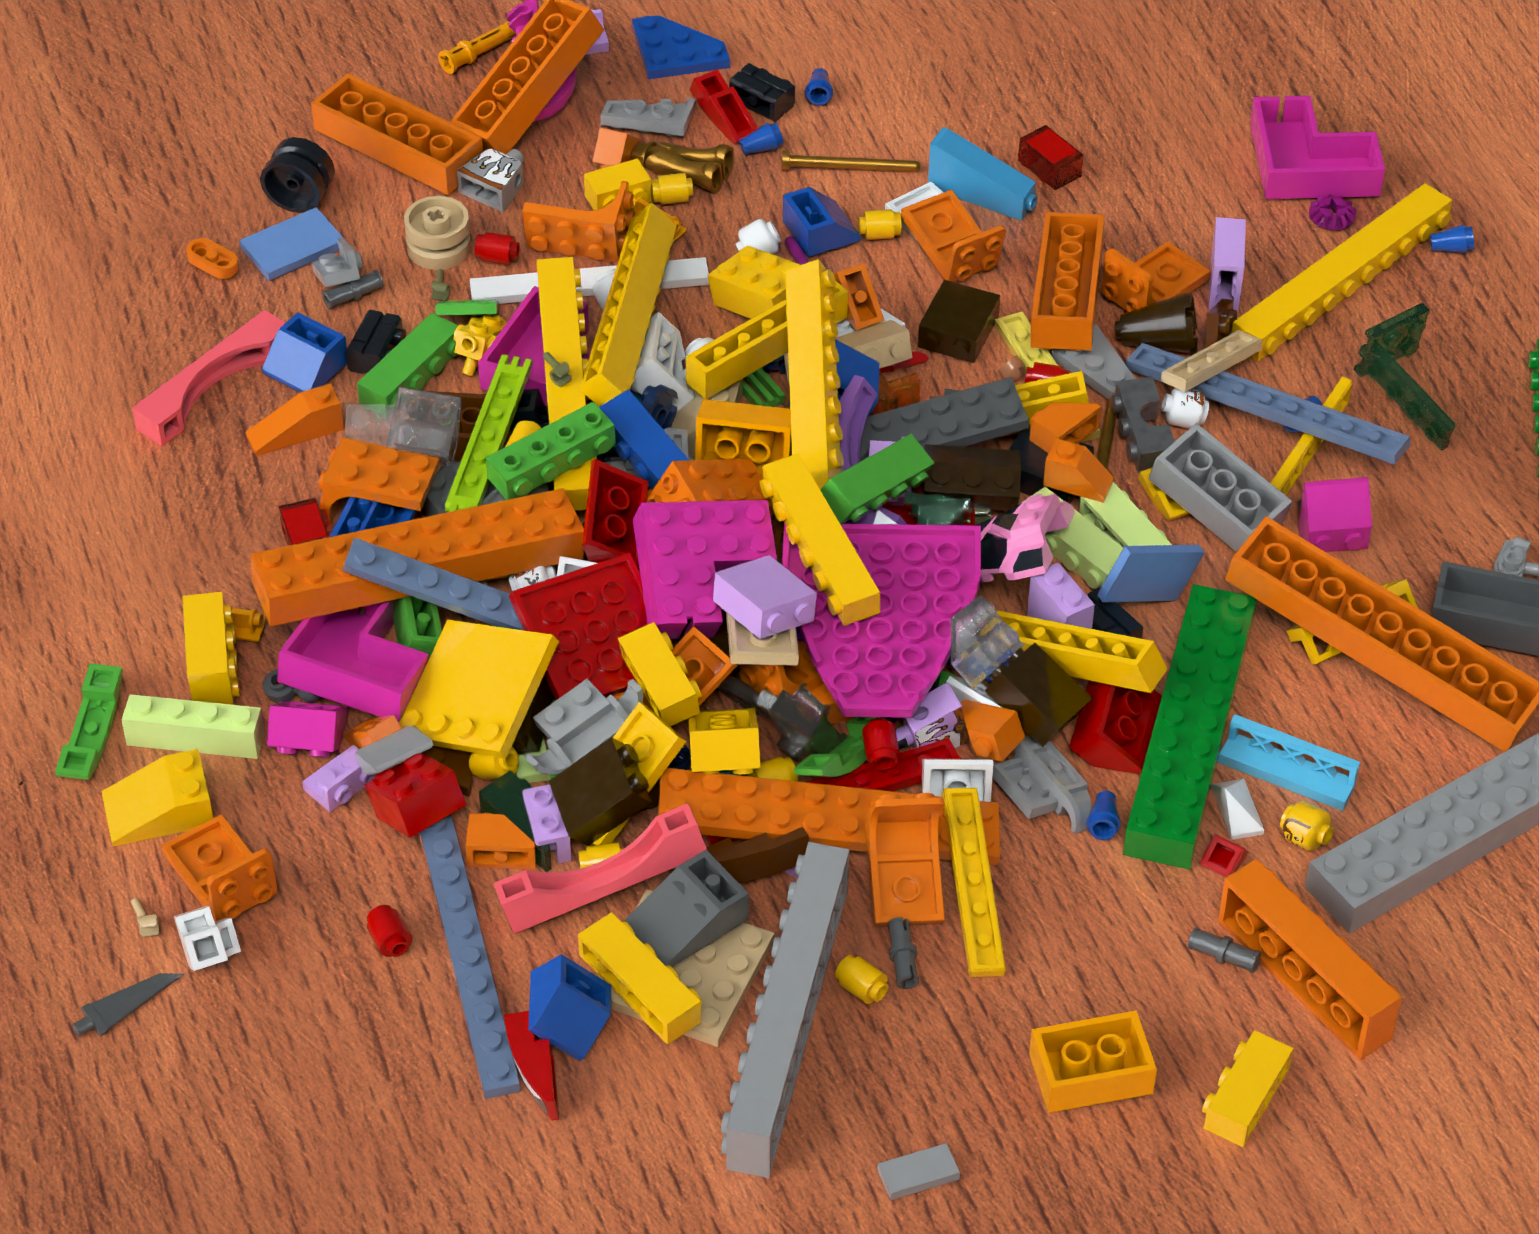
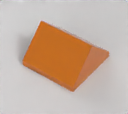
(703, 662)

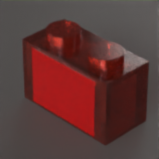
(1050, 157)
(303, 522)

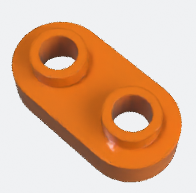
(212, 258)

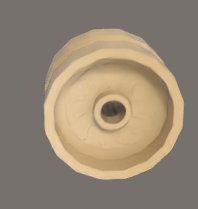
(437, 232)

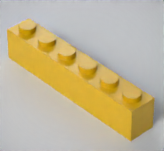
(747, 348)
(820, 540)
(1092, 652)

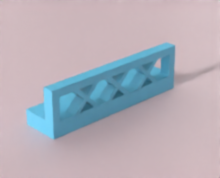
(1289, 767)

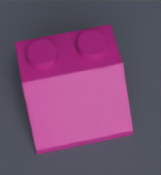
(1336, 514)
(306, 727)

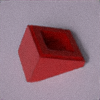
(1223, 856)

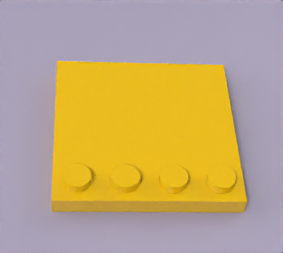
(478, 686)

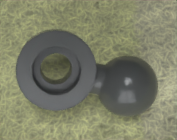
(283, 692)

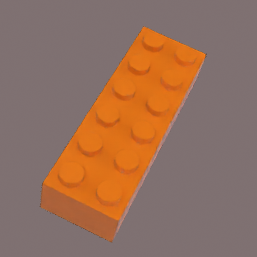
(529, 73)
(395, 132)
(1067, 281)
(1309, 959)

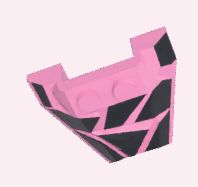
(1017, 541)

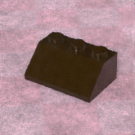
(982, 474)

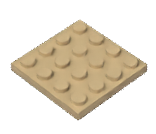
(719, 975)

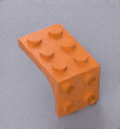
(578, 232)
(953, 237)
(1151, 279)
(376, 475)
(709, 482)
(782, 677)
(905, 859)
(221, 868)

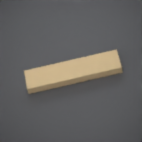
(1211, 361)

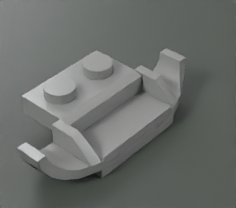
(580, 724)
(1044, 782)

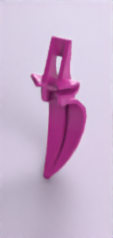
(518, 19)

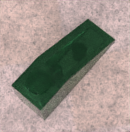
(506, 798)

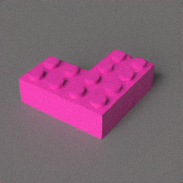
(1307, 163)
(523, 339)
(684, 547)
(350, 662)

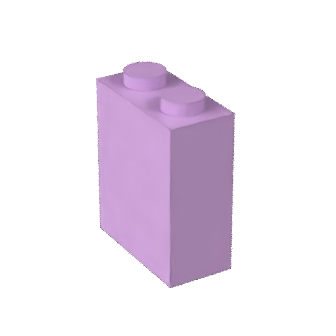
(1227, 261)
(764, 596)
(1059, 599)

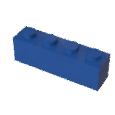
(641, 438)

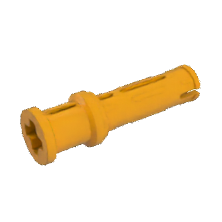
(467, 51)

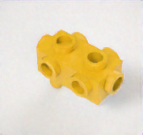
(476, 338)

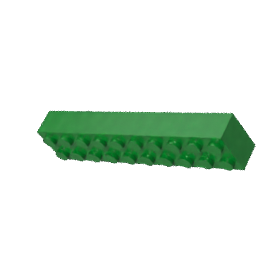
(1190, 727)

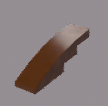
(759, 855)

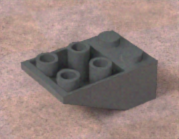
(690, 909)

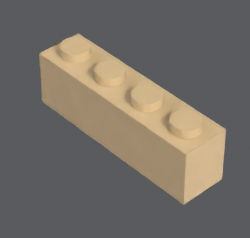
(884, 342)

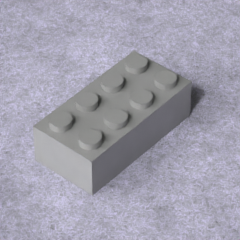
(1217, 487)

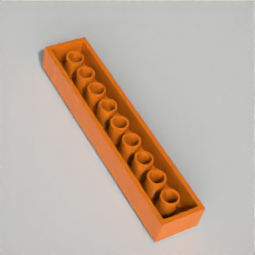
(469, 542)
(1385, 633)

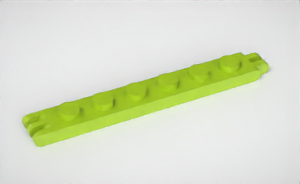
(489, 432)

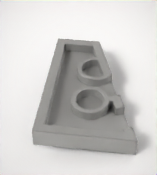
(658, 117)
(1100, 366)

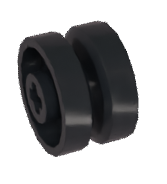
(297, 175)

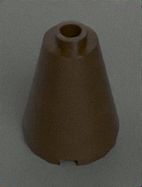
(1163, 325)

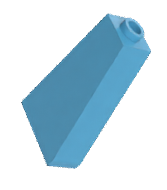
(979, 176)

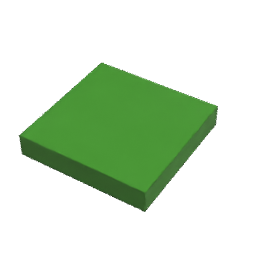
(467, 307)

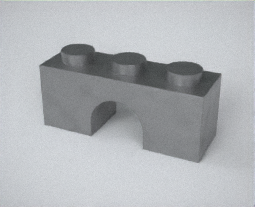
(1135, 403)

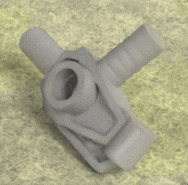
(1513, 559)

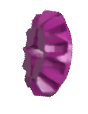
(1324, 218)

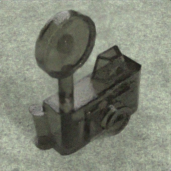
(797, 717)

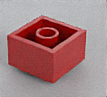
(415, 794)

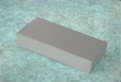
(918, 1171)

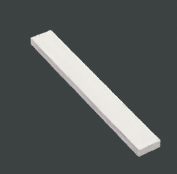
(516, 287)

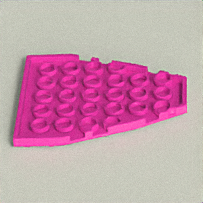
(895, 656)

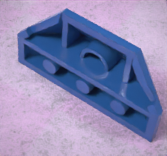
(366, 514)

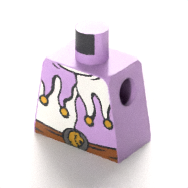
(935, 719)

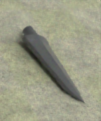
(112, 1009)

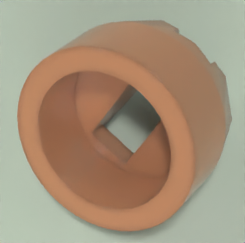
(1013, 368)

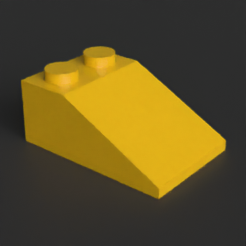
(158, 799)

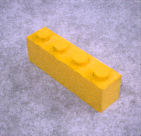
(640, 977)

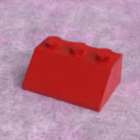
(610, 512)
(1116, 727)

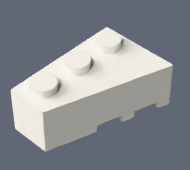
(662, 361)

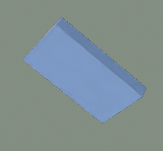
(291, 243)
(1150, 573)

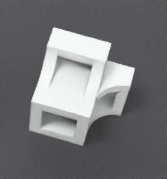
(204, 939)

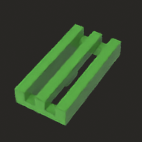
(765, 387)

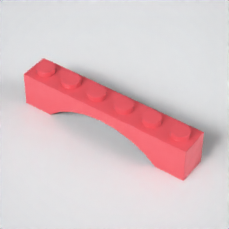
(166, 409)
(540, 896)

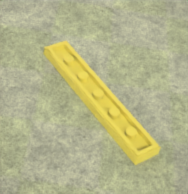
(1016, 333)

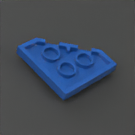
(676, 49)

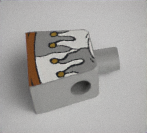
(492, 178)

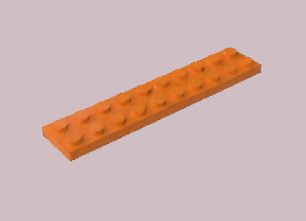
(829, 813)

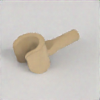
(147, 923)

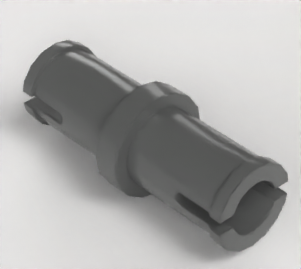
(353, 289)
(1224, 949)
(903, 953)

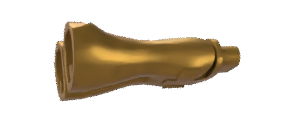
(703, 166)

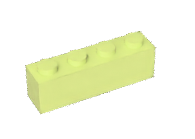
(1122, 520)
(1083, 548)
(193, 725)

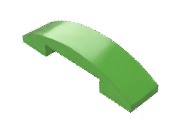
(93, 722)
(843, 758)

